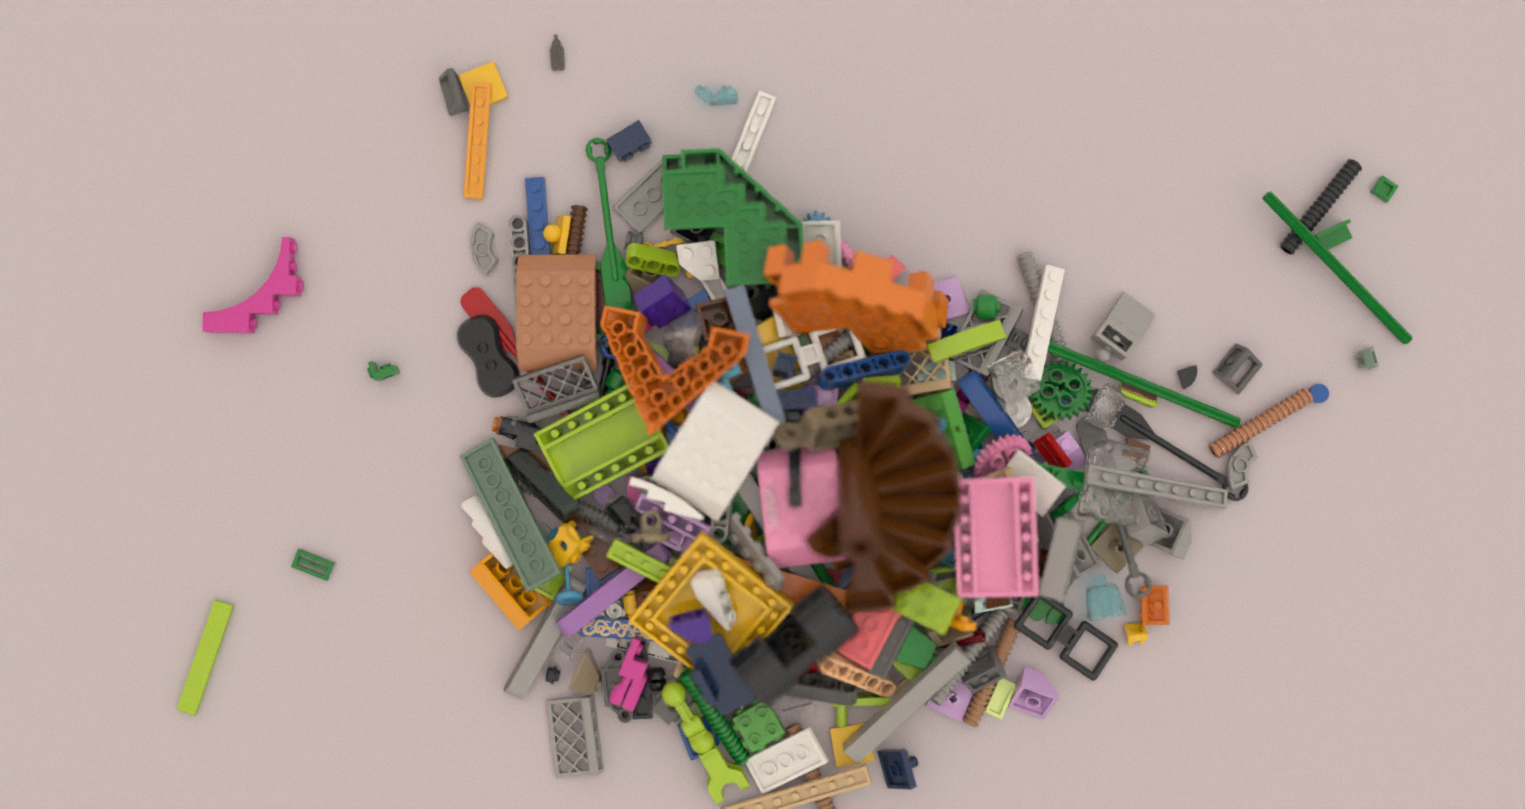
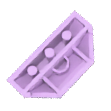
(681, 528)

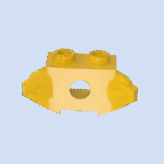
(575, 546)

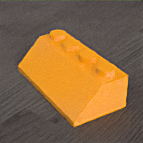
(508, 592)

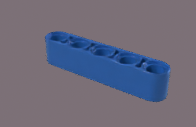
(870, 364)
(988, 405)

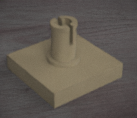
(1110, 549)

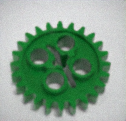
(1068, 376)

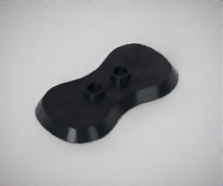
(481, 342)

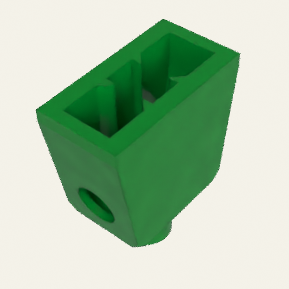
(916, 650)

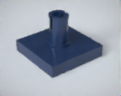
(898, 768)

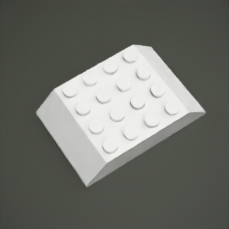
(715, 450)

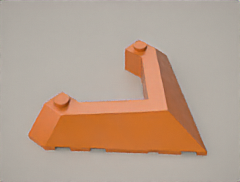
(655, 392)

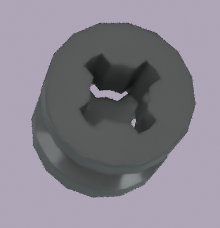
(633, 238)

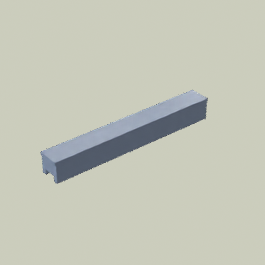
(755, 356)

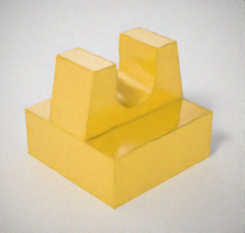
(1135, 632)

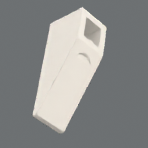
(712, 593)

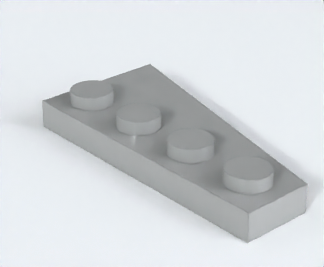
(754, 553)

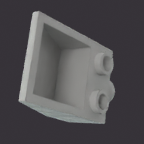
(1122, 326)

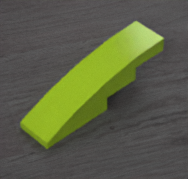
(966, 341)

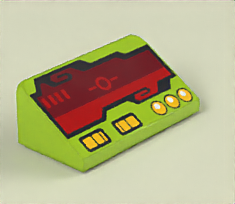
(1138, 395)

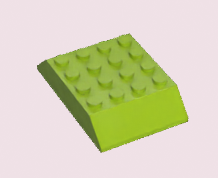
(599, 443)

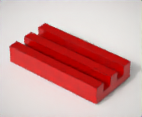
(1054, 451)

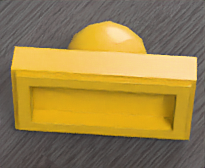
(558, 234)

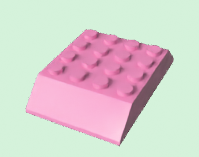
(819, 499)
(997, 538)

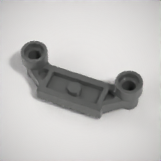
(609, 679)

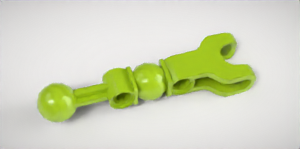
(703, 743)

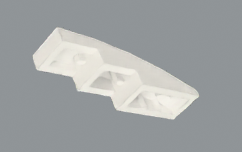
(672, 502)
(483, 524)

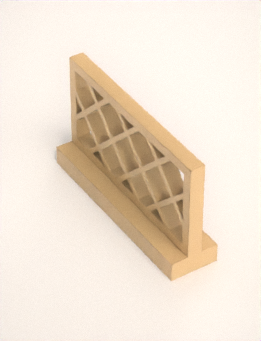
(928, 387)

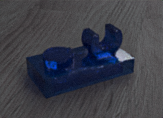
(797, 398)

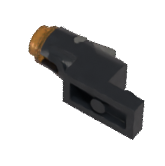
(518, 428)

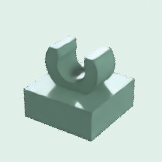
(1369, 358)

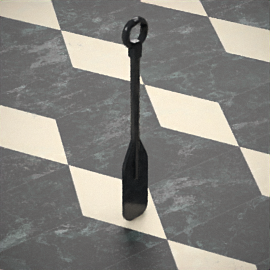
(1135, 426)

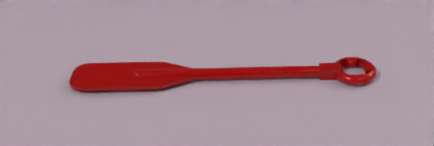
(478, 303)

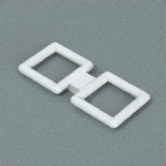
(810, 355)

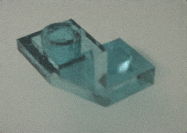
(723, 97)

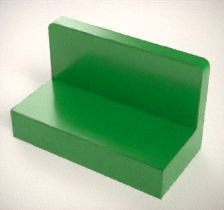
(1335, 235)

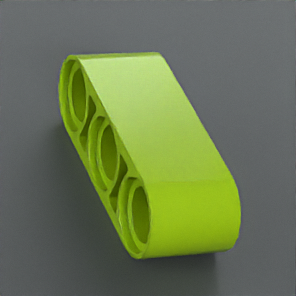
(652, 260)

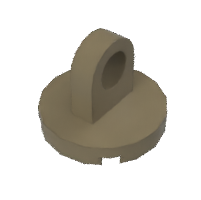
(650, 533)

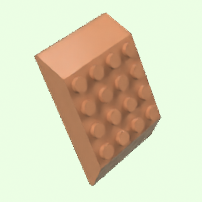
(556, 310)

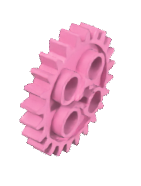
(991, 458)

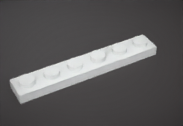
(1044, 317)

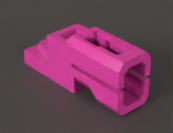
(632, 668)

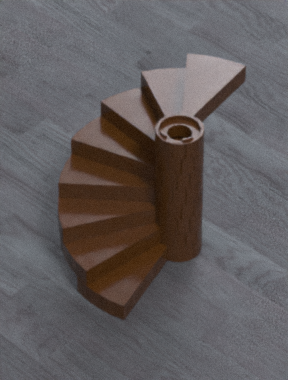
(894, 497)

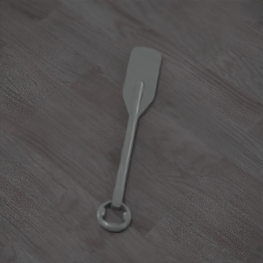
(1088, 435)

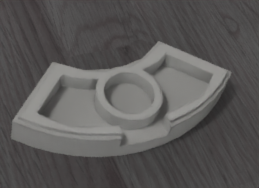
(481, 249)
(1238, 465)

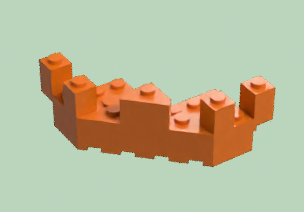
(862, 299)

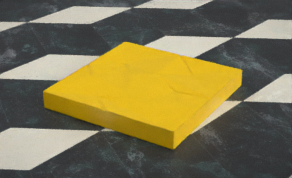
(756, 604)

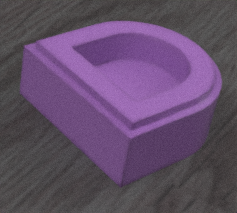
(602, 493)

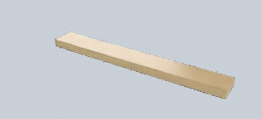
(809, 791)

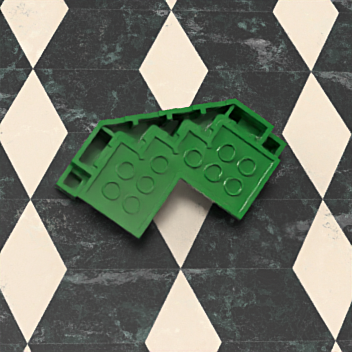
(714, 192)

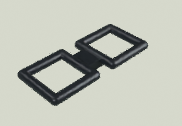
(1067, 636)

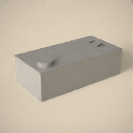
(1061, 558)

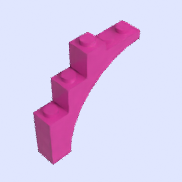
(263, 302)

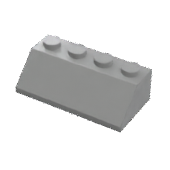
(1085, 559)

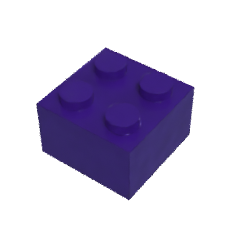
(662, 301)

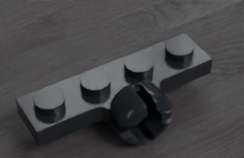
(654, 683)

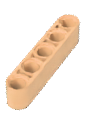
(855, 674)

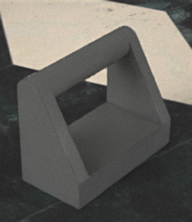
(453, 92)
(1232, 363)
(987, 674)

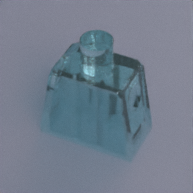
(1103, 600)

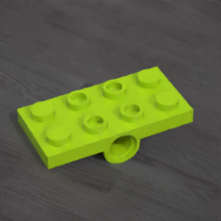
(928, 606)

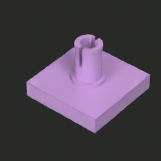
(953, 291)
(956, 702)

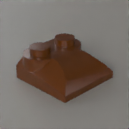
(714, 314)

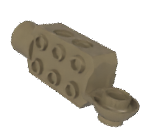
(819, 428)

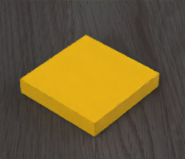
(484, 74)
(838, 737)

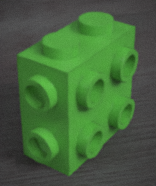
(757, 725)

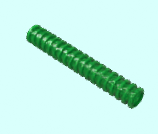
(717, 721)

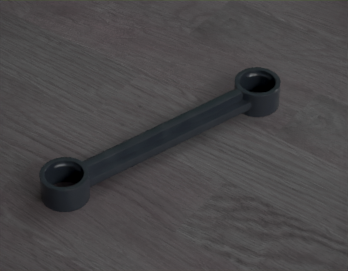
(794, 489)

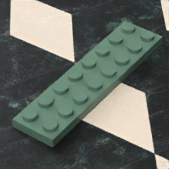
(511, 514)

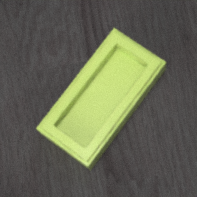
(1000, 698)

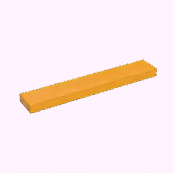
(477, 140)

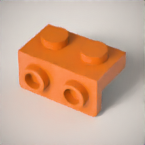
(1155, 606)

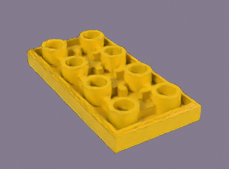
(769, 334)

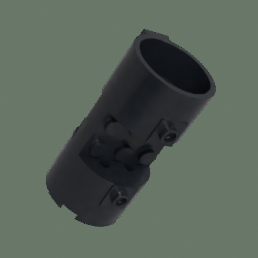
(774, 662)

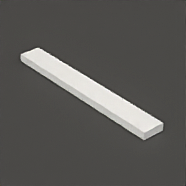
(752, 132)

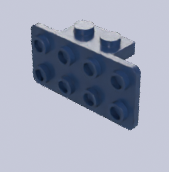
(716, 676)

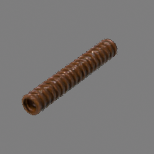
(576, 230)

